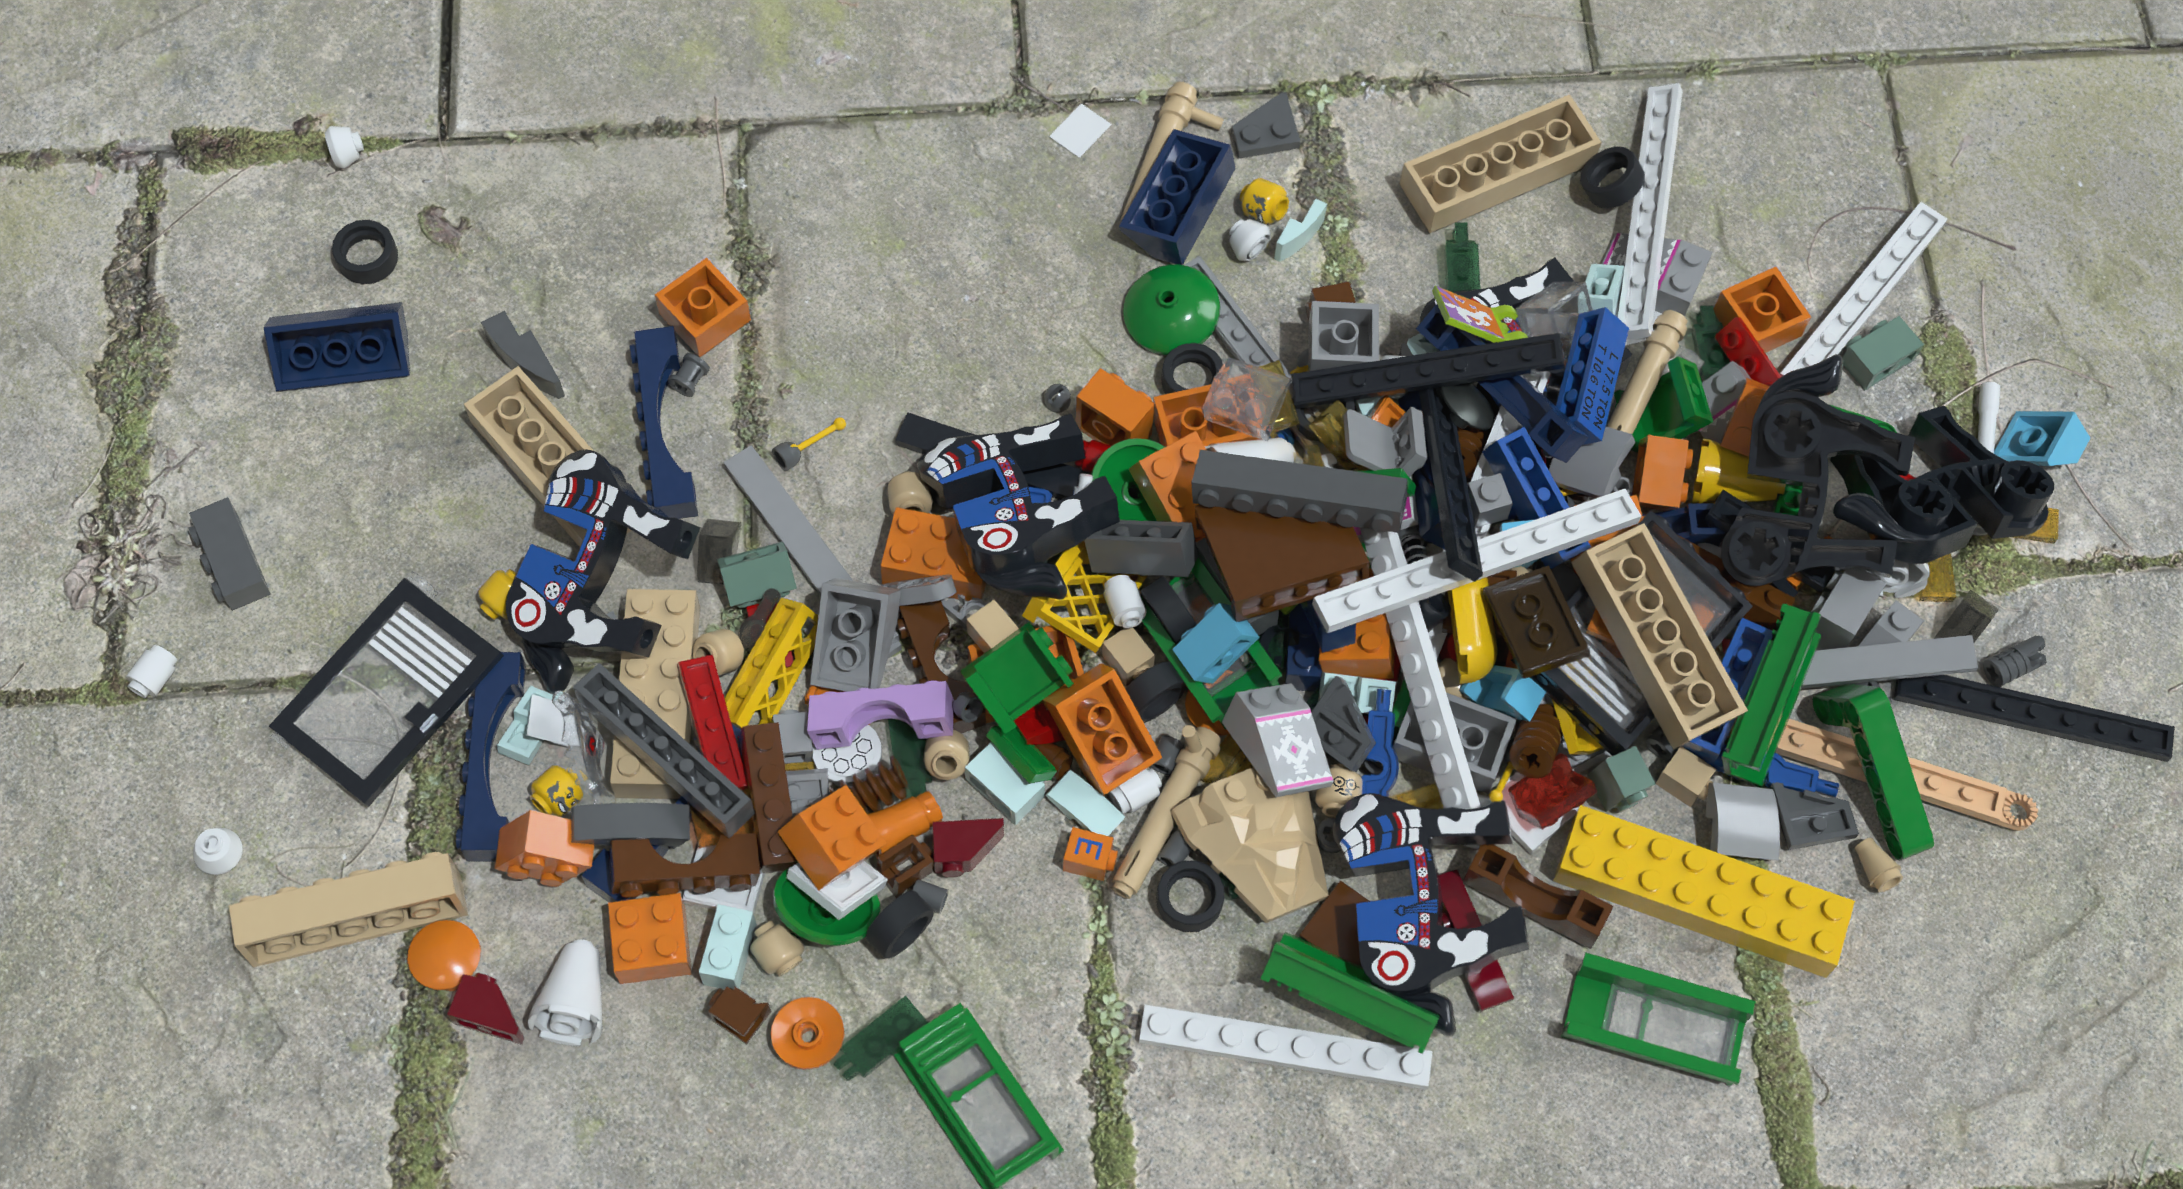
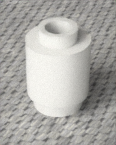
(1124, 601)
(151, 671)
(1136, 791)

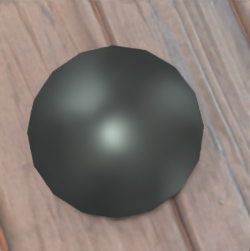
(1467, 406)

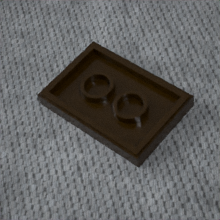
(1536, 622)

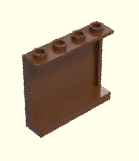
(1279, 559)

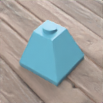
(2043, 438)

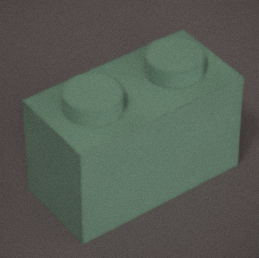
(1881, 352)
(754, 571)
(1622, 780)

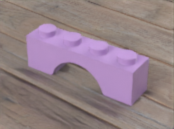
(840, 716)

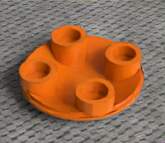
(443, 954)

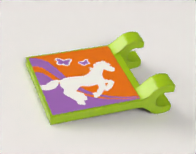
(1475, 317)

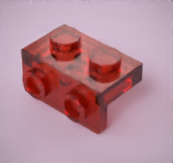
(1552, 796)

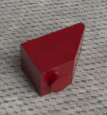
(964, 843)
(483, 1008)

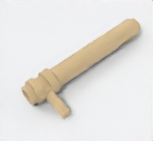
(1174, 114)
(1659, 348)
(1191, 765)

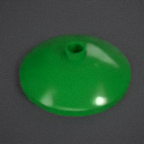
(1184, 320)
(1115, 465)
(817, 924)

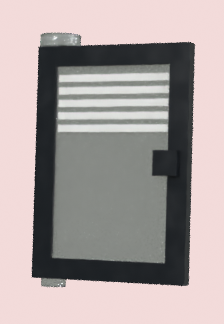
(386, 690)

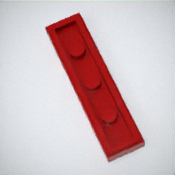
(712, 718)

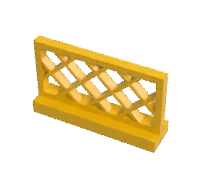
(1069, 565)

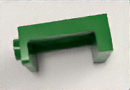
(1676, 405)
(1017, 675)

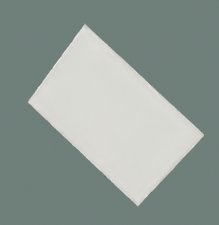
(1080, 130)
(545, 721)

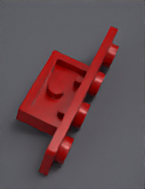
(1745, 351)

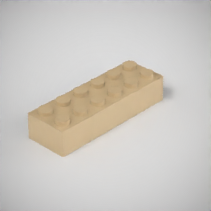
(1499, 163)
(526, 434)
(1659, 636)
(656, 683)
(347, 909)

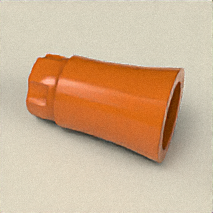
(906, 818)

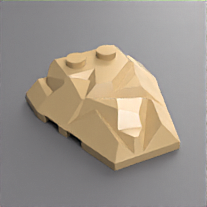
(1257, 842)

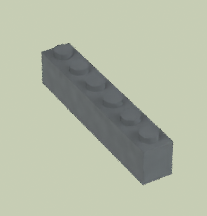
(1299, 491)
(664, 750)

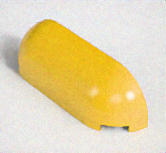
(1472, 631)

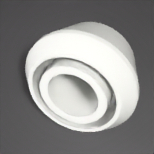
(343, 145)
(1248, 239)
(217, 851)

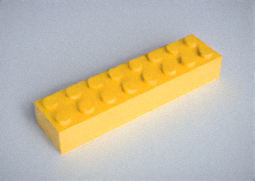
(1704, 891)

